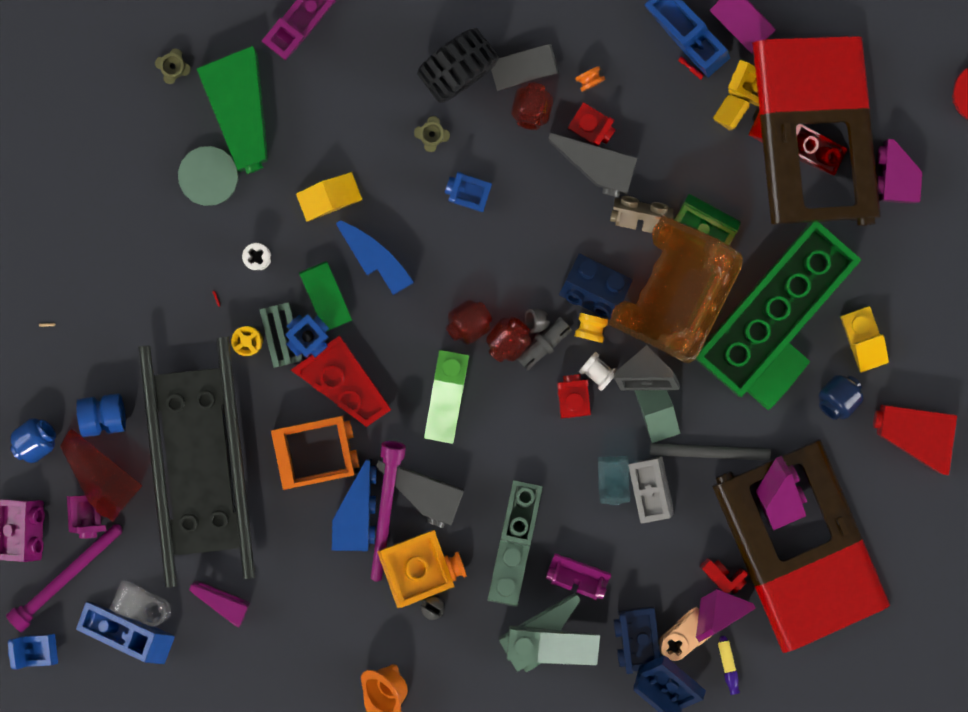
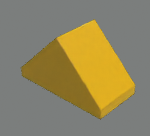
(329, 196)

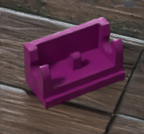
(743, 21)

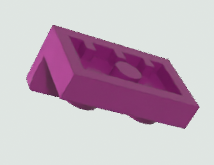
(21, 530)

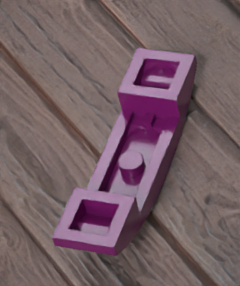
(296, 26)

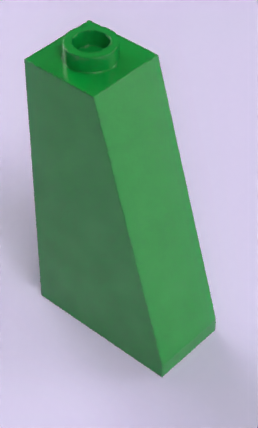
(237, 103)

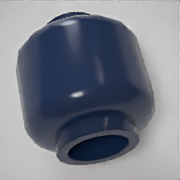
(840, 397)

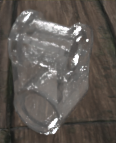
(135, 602)

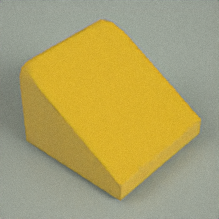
(731, 112)

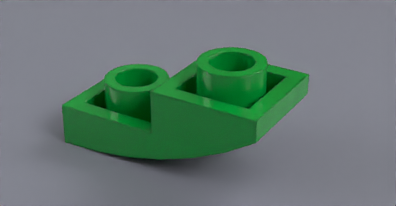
(325, 295)
(778, 377)

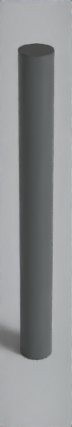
(710, 452)

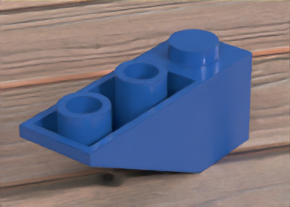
(352, 521)

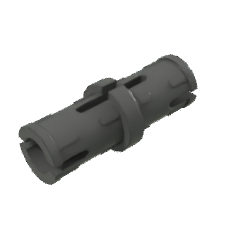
(544, 343)

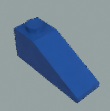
(125, 634)

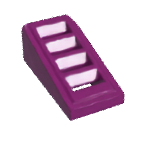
(225, 604)

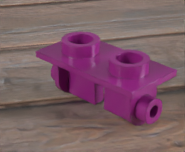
(590, 580)

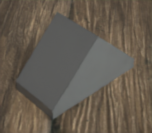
(646, 372)

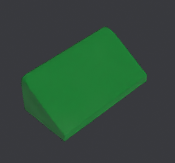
(707, 219)

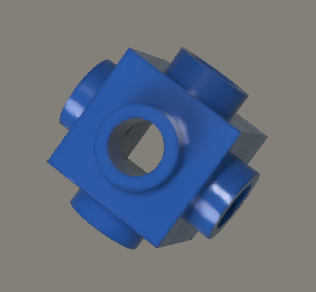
(296, 330)

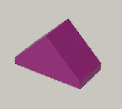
(719, 611)

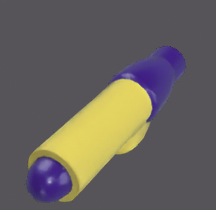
(730, 672)

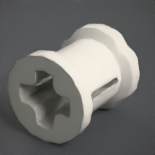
(247, 256)
(598, 371)

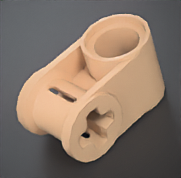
(685, 633)

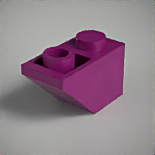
(899, 176)
(779, 496)

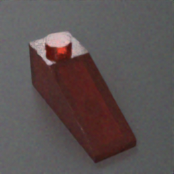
(102, 481)

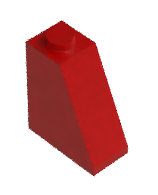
(919, 434)

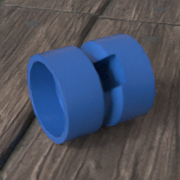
(101, 415)

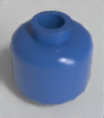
(32, 440)

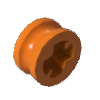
(590, 78)
(455, 566)

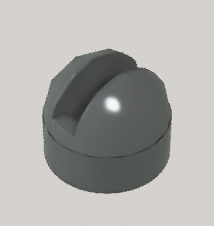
(536, 320)
(435, 601)

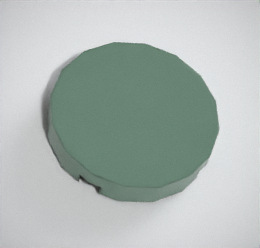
(208, 176)

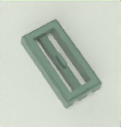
(269, 336)

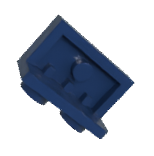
(595, 287)
(638, 638)
(667, 686)

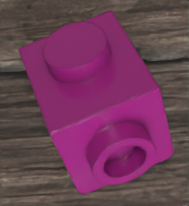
(83, 517)

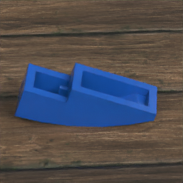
(689, 34)
(375, 257)

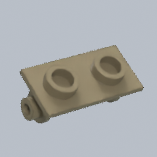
(629, 210)

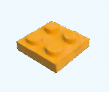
(415, 569)

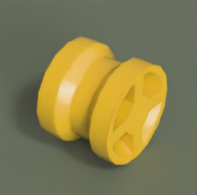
(591, 327)
(243, 338)

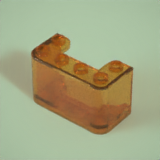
(682, 292)

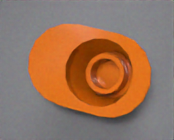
(383, 689)

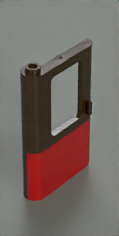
(811, 85)
(819, 587)

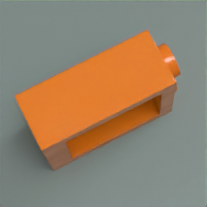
(284, 457)

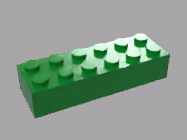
(777, 308)

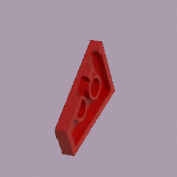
(344, 381)

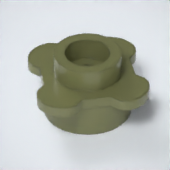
(174, 57)
(431, 143)

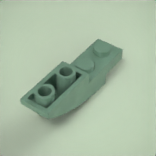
(514, 543)

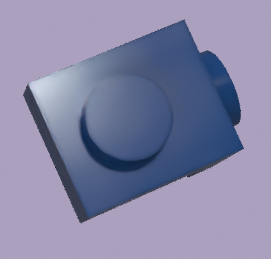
(468, 191)
(32, 651)

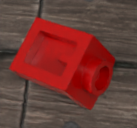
(592, 125)
(573, 396)
(717, 573)

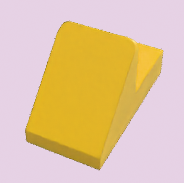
(744, 83)
(864, 338)

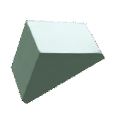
(658, 414)

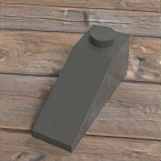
(601, 166)
(428, 495)

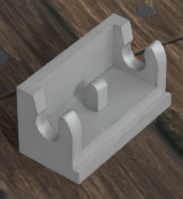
(651, 489)

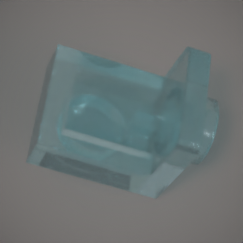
(613, 480)

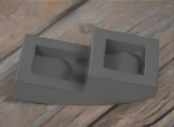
(525, 67)

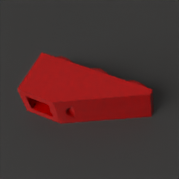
(812, 147)

